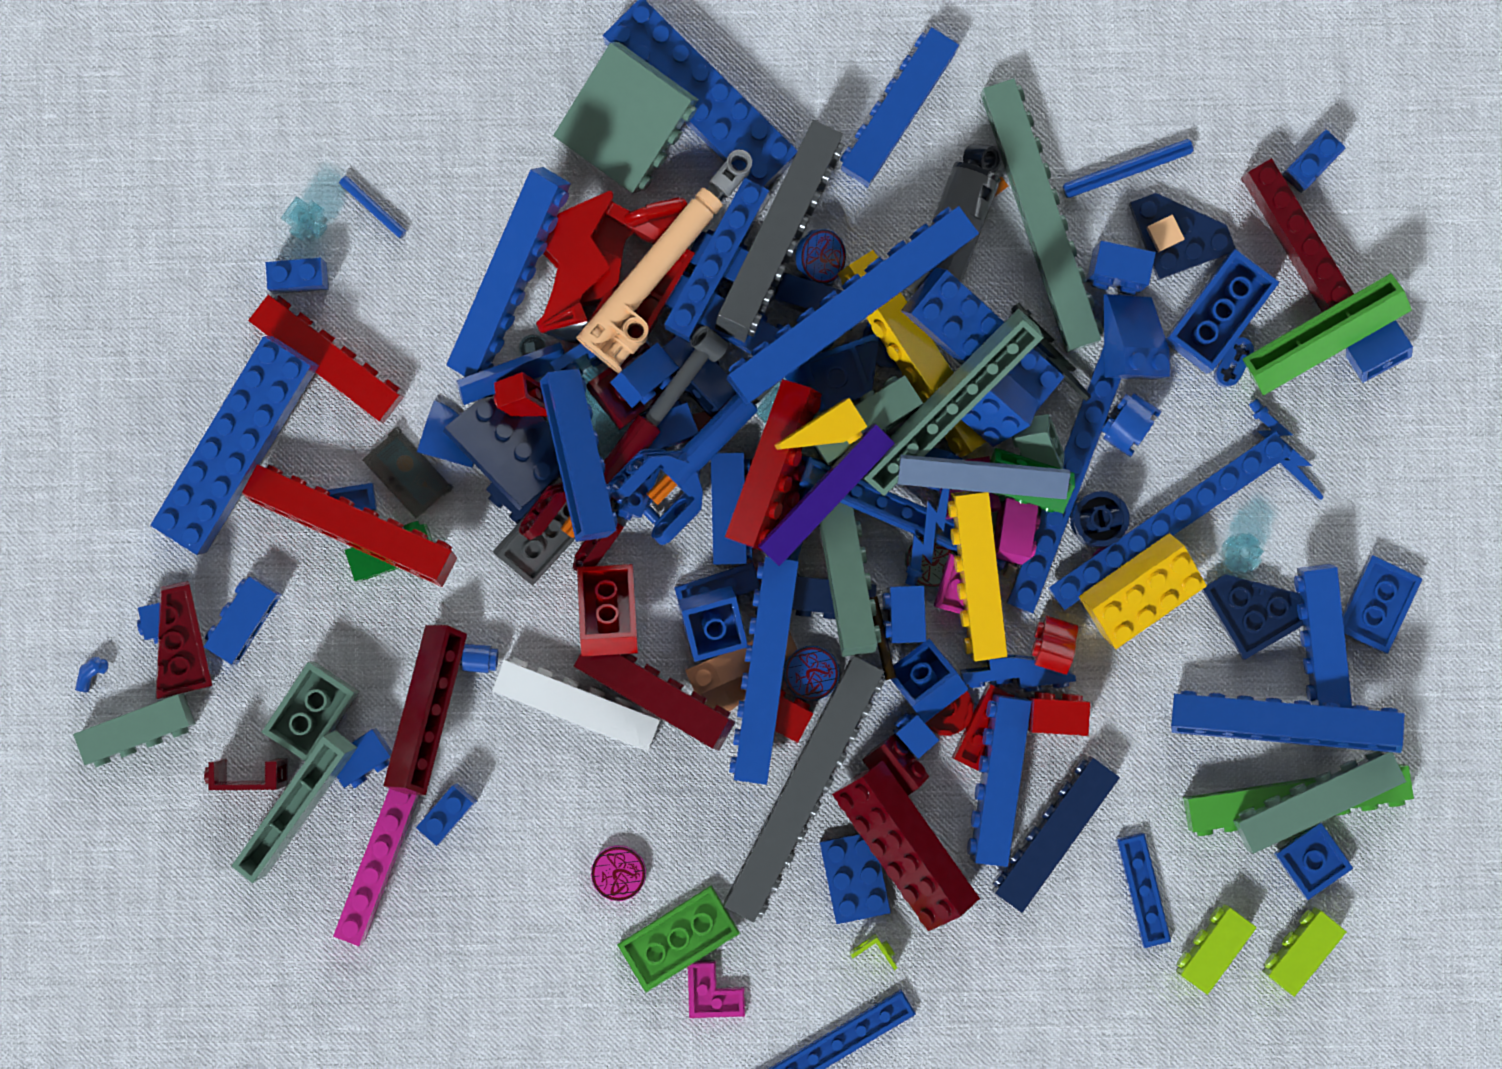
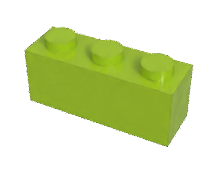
(1215, 948)
(1303, 951)

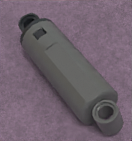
(973, 189)

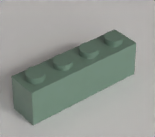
(134, 729)

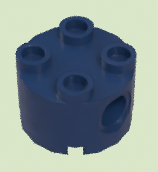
(1099, 519)

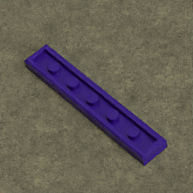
(826, 494)

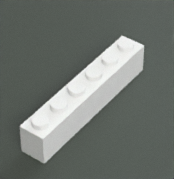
(576, 704)

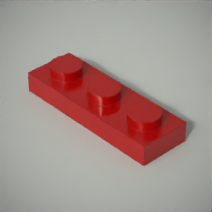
(971, 743)

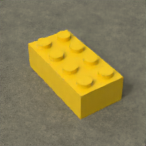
(1143, 591)

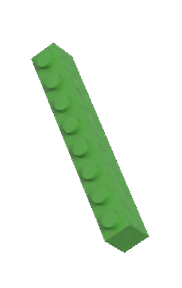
(1220, 808)

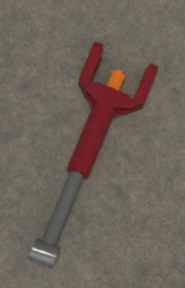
(637, 437)

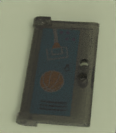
(414, 477)

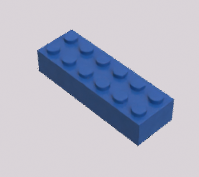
(963, 323)

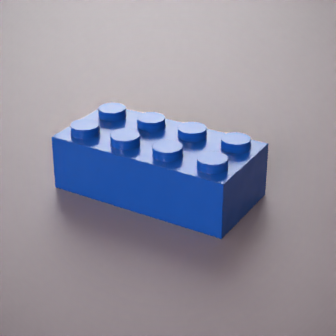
(1221, 311)

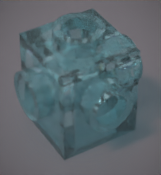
(297, 215)
(1232, 556)

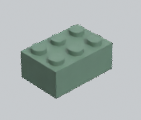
(310, 710)

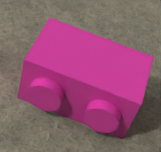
(1016, 531)

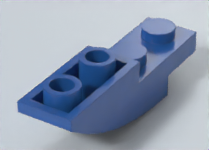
(1016, 666)

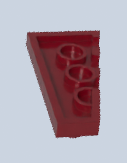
(180, 646)

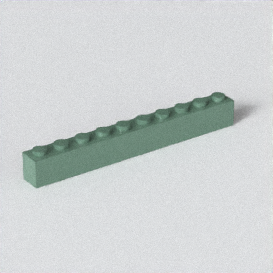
(1041, 216)

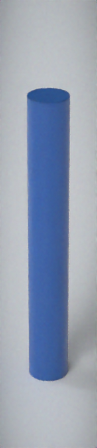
(372, 207)

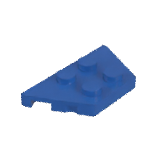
(840, 372)

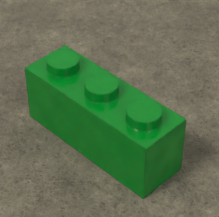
(1047, 504)
(366, 566)

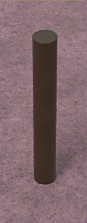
(883, 646)

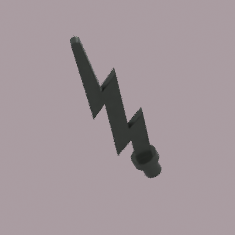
(1055, 358)

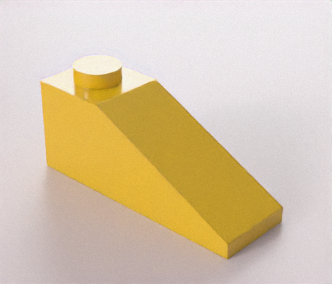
(833, 426)

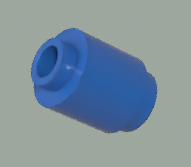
(479, 658)

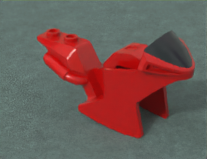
(589, 255)

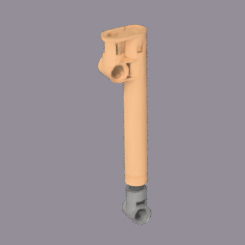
(609, 327)

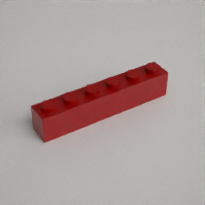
(335, 364)
(772, 468)

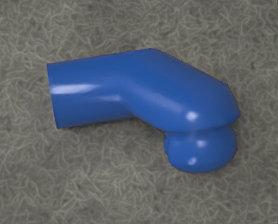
(88, 670)

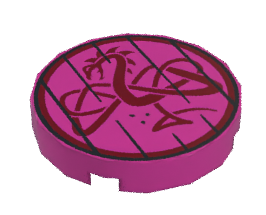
(618, 873)

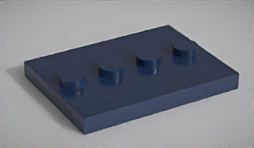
(508, 449)

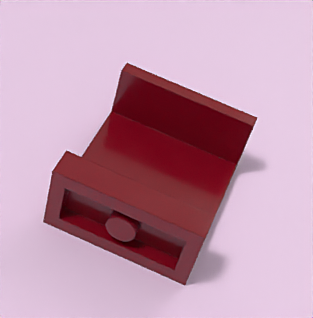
(275, 776)

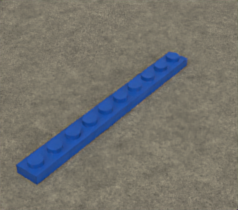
(1077, 457)
(1172, 517)

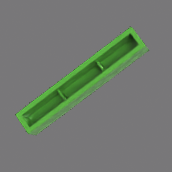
(1327, 334)

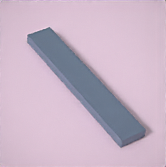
(983, 477)

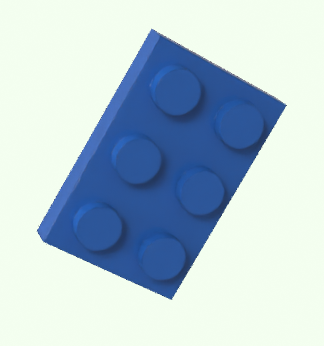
(1379, 603)
(854, 879)

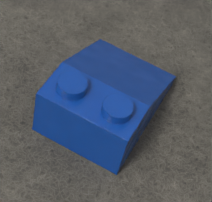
(1134, 339)

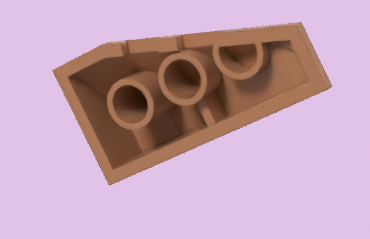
(721, 676)

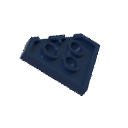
(1204, 236)
(1252, 612)

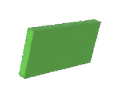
(678, 939)

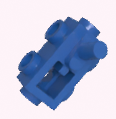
(638, 502)

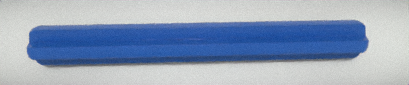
(1128, 168)

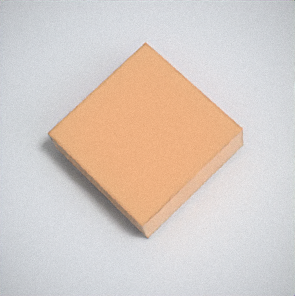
(1165, 233)

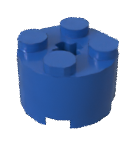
(1131, 423)

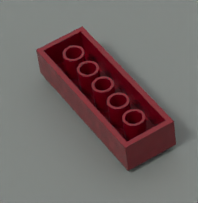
(906, 846)

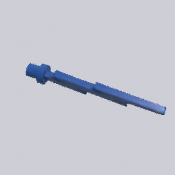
(1295, 458)
(918, 548)

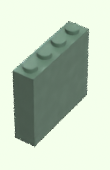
(626, 118)

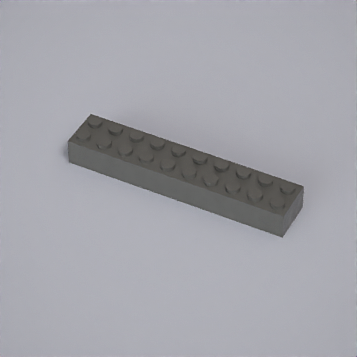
(802, 789)

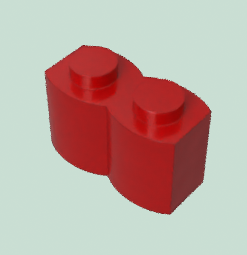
(1055, 644)

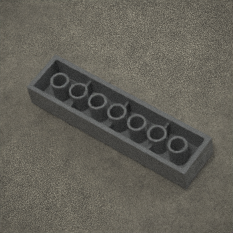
(777, 234)

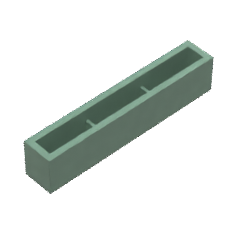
(849, 582)
(1319, 800)
(294, 806)

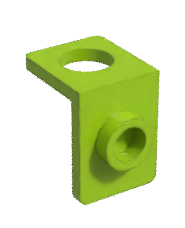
(884, 947)

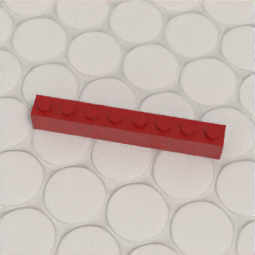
(350, 525)

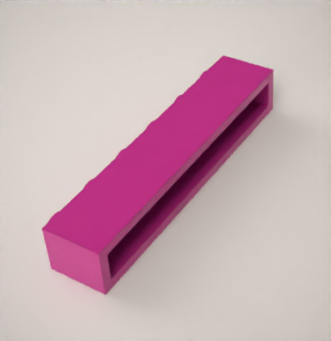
(376, 867)

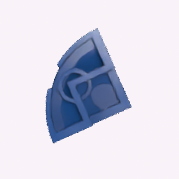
(436, 442)

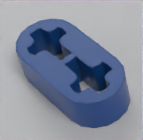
(1228, 359)

